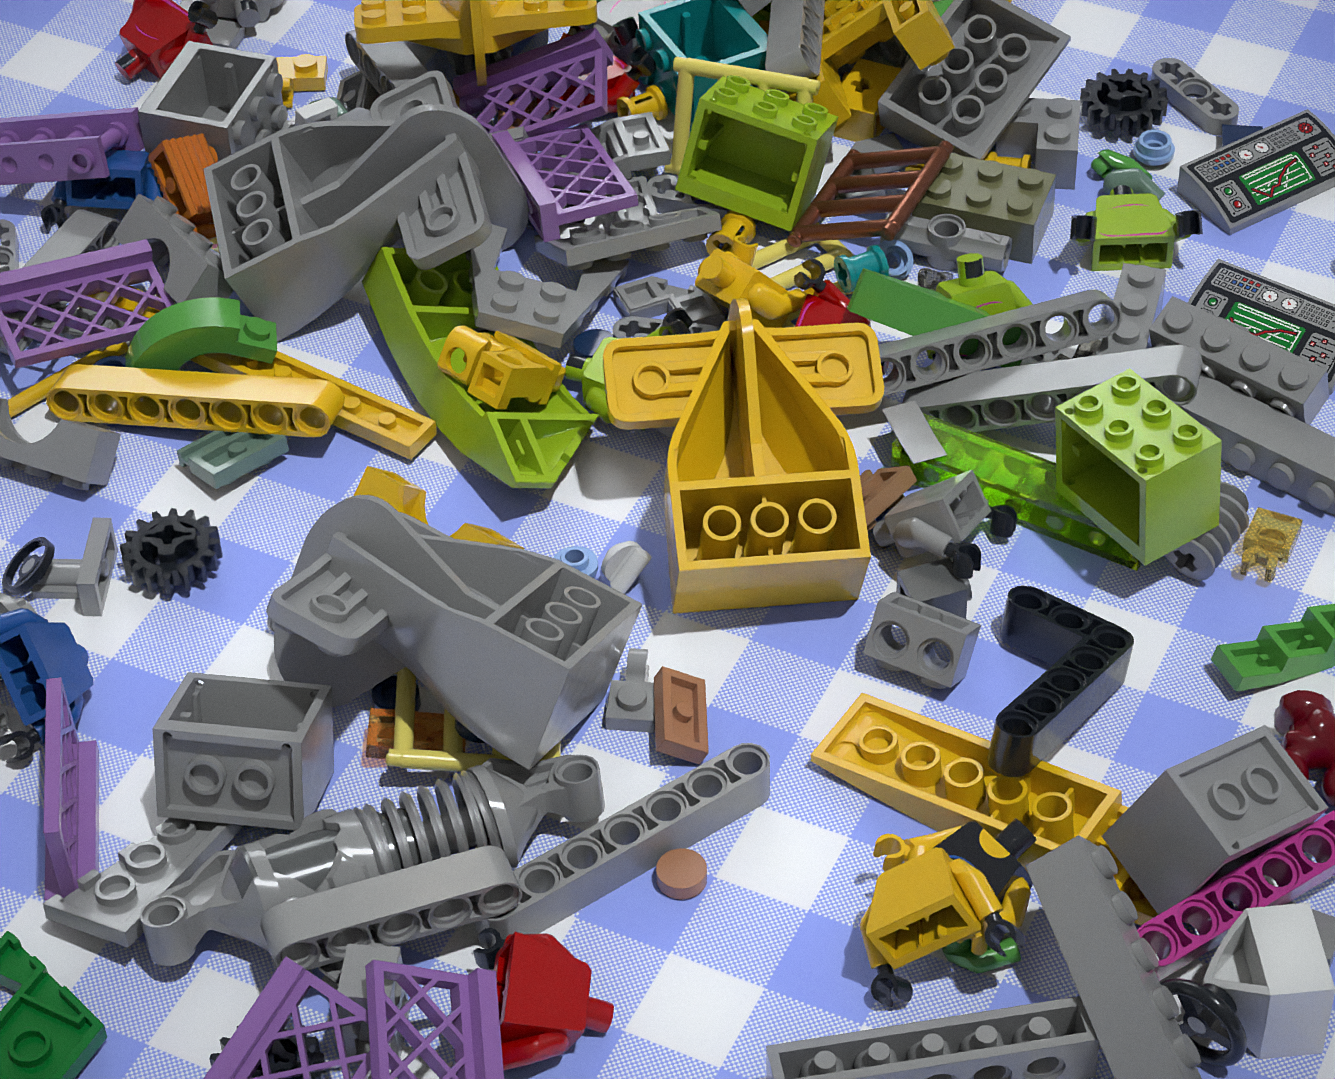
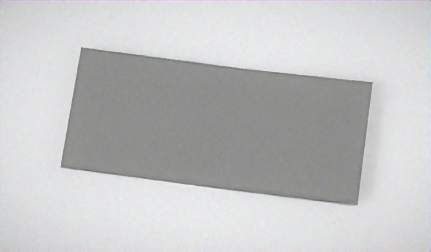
(913, 432)

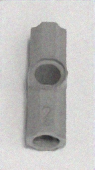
(947, 238)

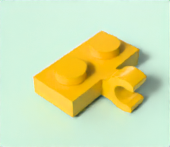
(301, 74)

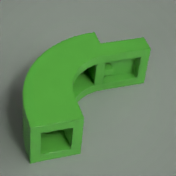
(199, 329)

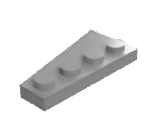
(629, 235)
(112, 900)

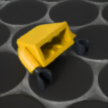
(924, 909)

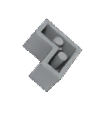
(1049, 134)

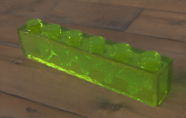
(1015, 480)

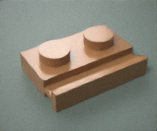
(884, 490)

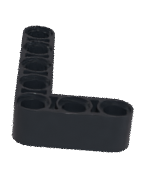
(1086, 669)

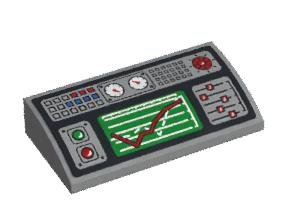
(1261, 172)
(1271, 312)

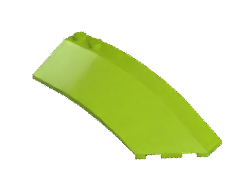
(416, 313)

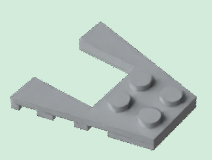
(531, 307)

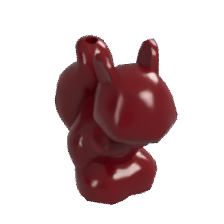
(1309, 735)

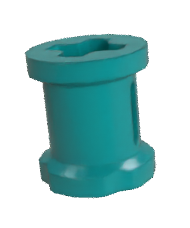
(849, 268)

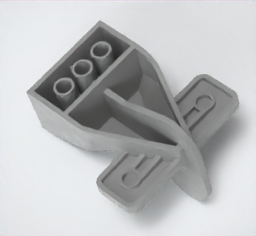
(322, 197)
(489, 628)

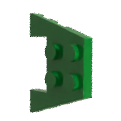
(42, 1025)

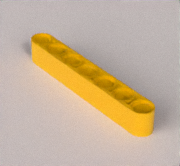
(196, 400)

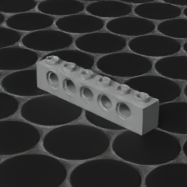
(1004, 1043)

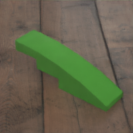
(916, 309)
(1281, 651)

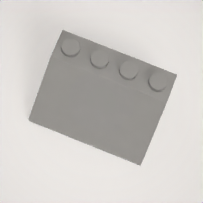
(979, 85)

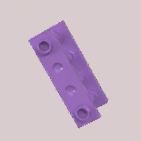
(65, 144)

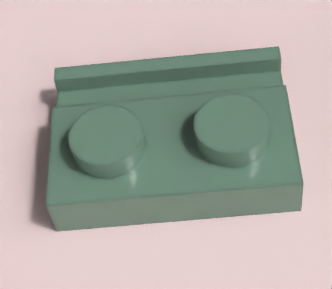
(226, 456)

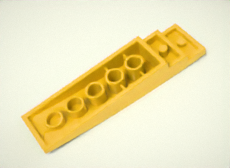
(946, 782)

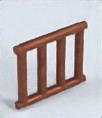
(842, 182)

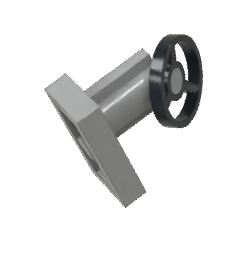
(67, 578)

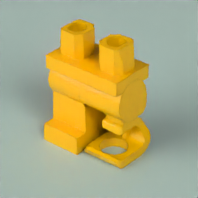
(501, 367)

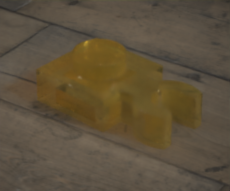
(1269, 540)

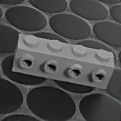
(1244, 360)

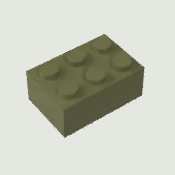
(994, 200)

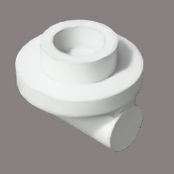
(624, 564)

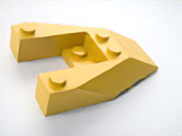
(859, 24)

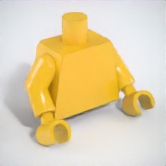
(731, 277)

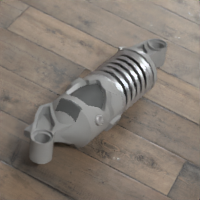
(496, 805)

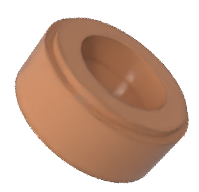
(681, 873)

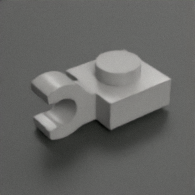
(632, 701)

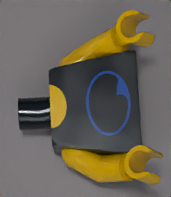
(990, 855)

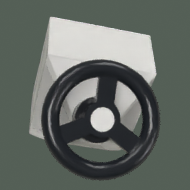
(1262, 986)

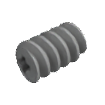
(1204, 554)

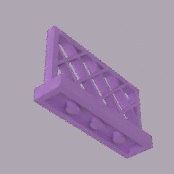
(535, 70)
(547, 202)
(71, 281)
(69, 798)
(270, 1015)
(469, 1028)

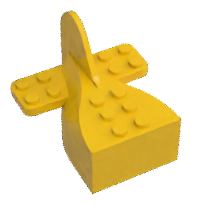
(466, 25)
(758, 463)

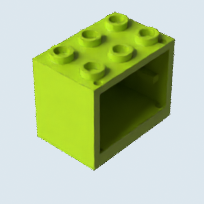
(756, 151)
(1138, 466)

